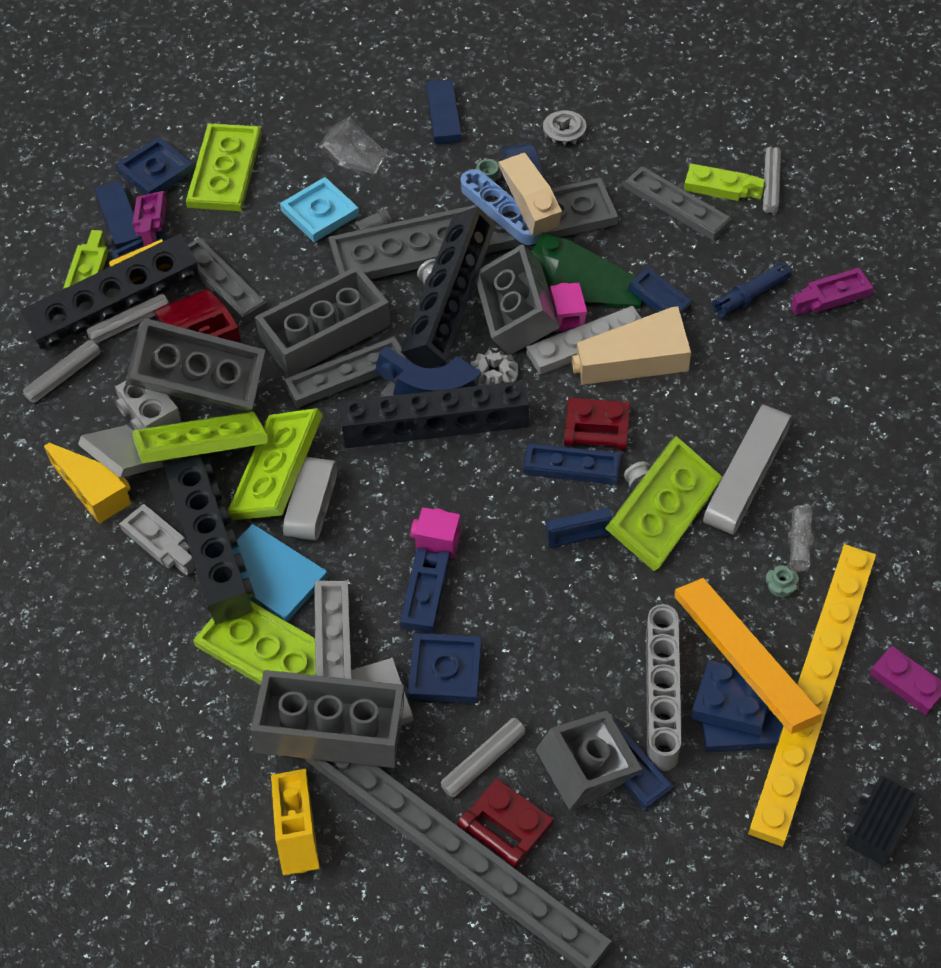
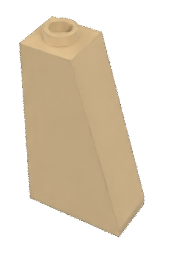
(635, 350)

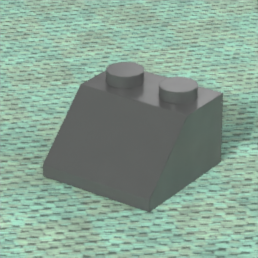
(587, 758)

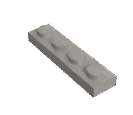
(559, 349)
(332, 629)

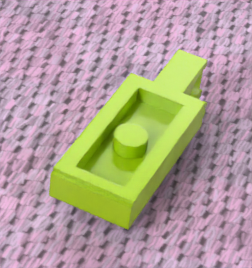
(722, 183)
(88, 259)

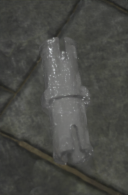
(800, 538)

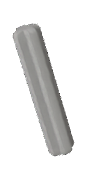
(772, 180)
(126, 319)
(61, 371)
(483, 757)

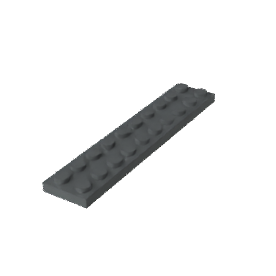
(411, 242)

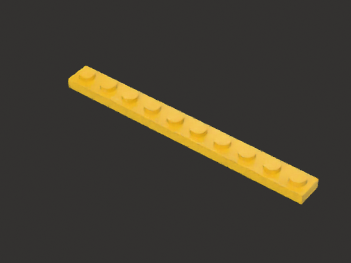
(817, 682)

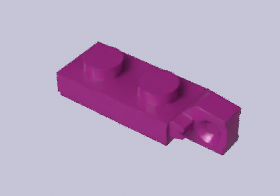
(149, 216)
(832, 292)

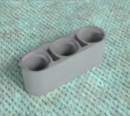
(310, 499)

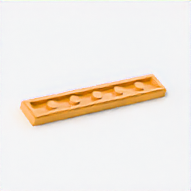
(748, 656)

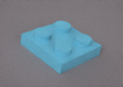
(319, 209)

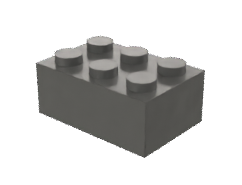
(516, 300)

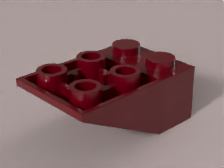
(202, 314)

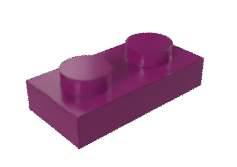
(908, 680)

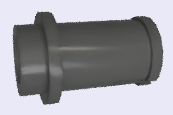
(377, 219)

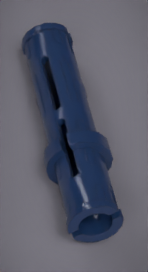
(743, 294)

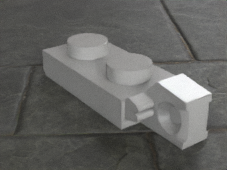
(158, 539)

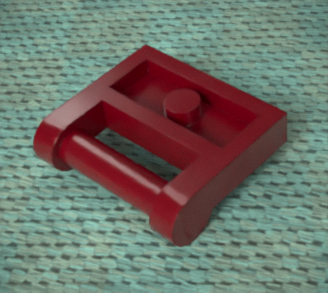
(597, 417)
(510, 814)

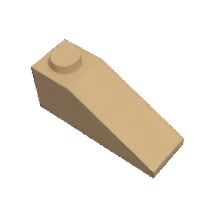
(531, 194)

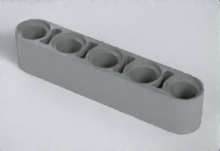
(747, 469)
(662, 700)

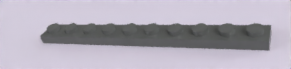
(470, 861)

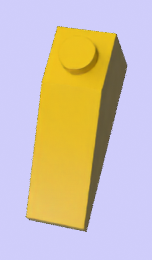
(91, 482)
(294, 822)

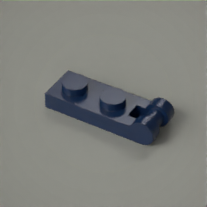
(424, 591)

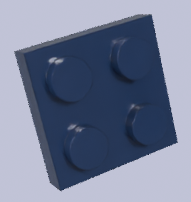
(154, 167)
(445, 668)
(728, 700)

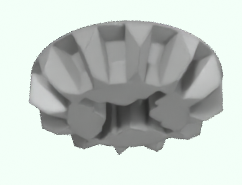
(561, 120)
(507, 368)

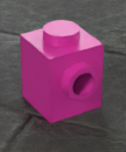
(568, 305)
(437, 530)

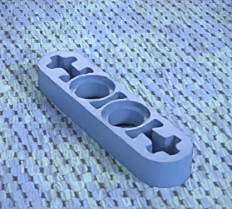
(496, 209)

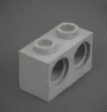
(146, 407)

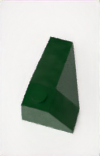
(598, 278)

